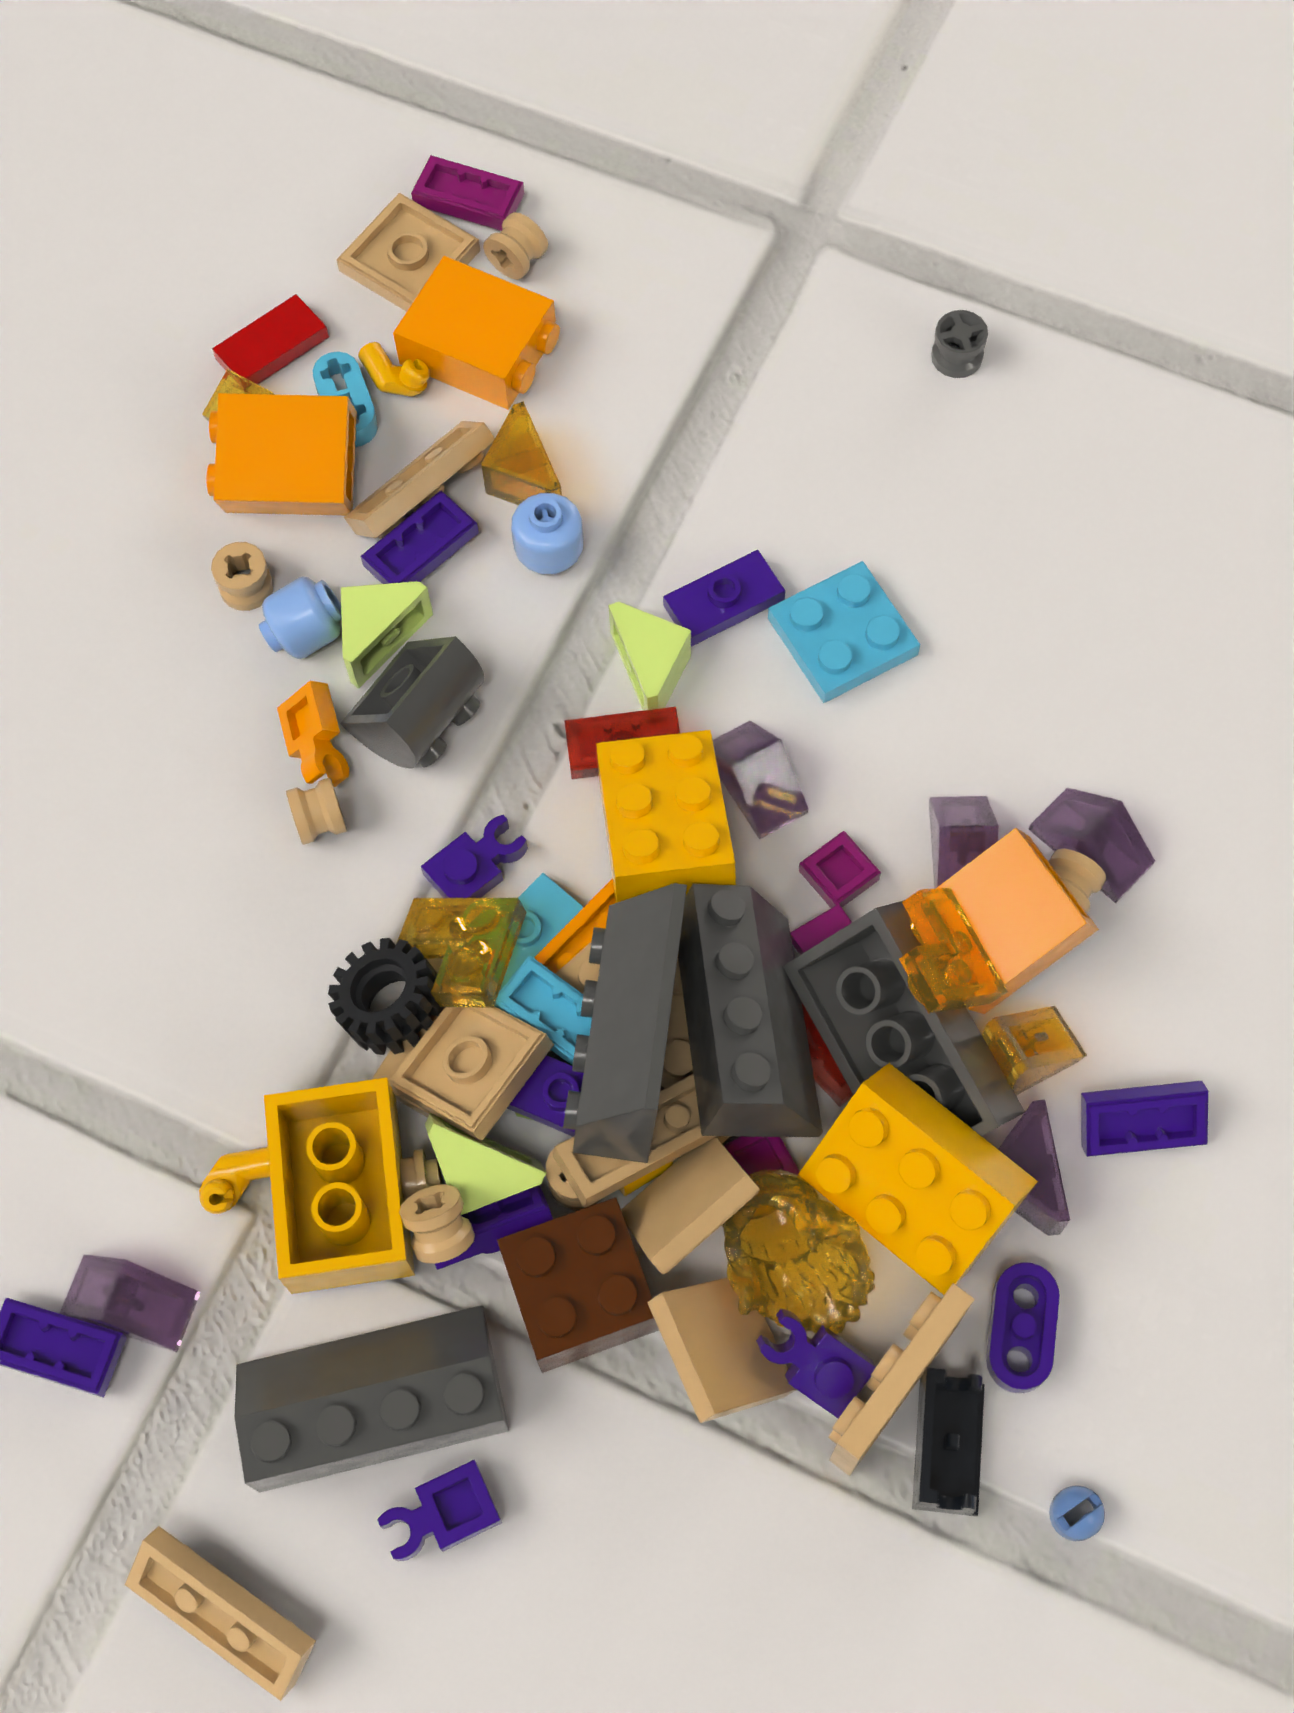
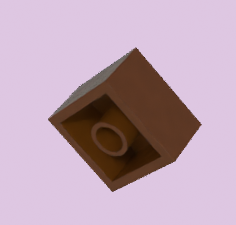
(578, 1284)

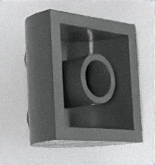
(416, 702)

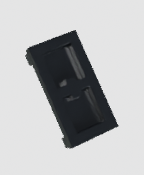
(948, 1443)

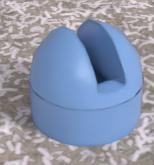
(1088, 1524)

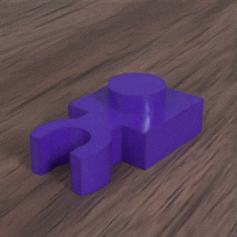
(470, 867)
(821, 1367)
(452, 1510)

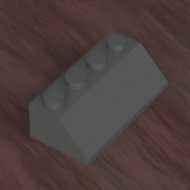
(744, 1017)
(872, 1019)
(628, 1026)
(367, 1399)

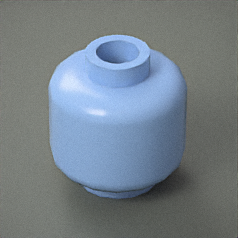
(547, 533)
(301, 617)

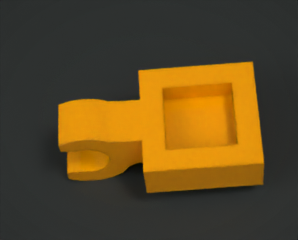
(308, 727)

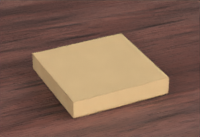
(403, 250)
(471, 1066)
(688, 1203)
(718, 1349)

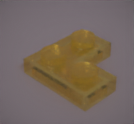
(472, 939)
(952, 963)

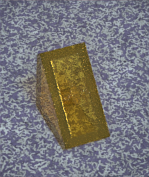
(517, 461)
(1032, 1046)

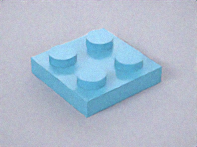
(843, 631)

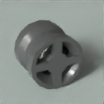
(970, 336)

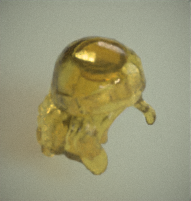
(796, 1255)

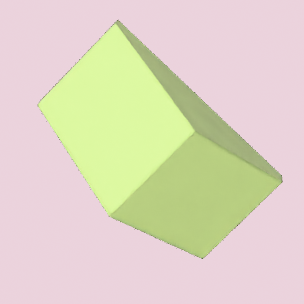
(378, 623)
(651, 652)
(483, 1169)

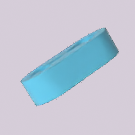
(356, 390)

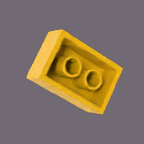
(664, 813)
(916, 1177)
(337, 1186)

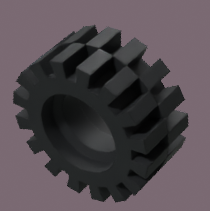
(370, 975)

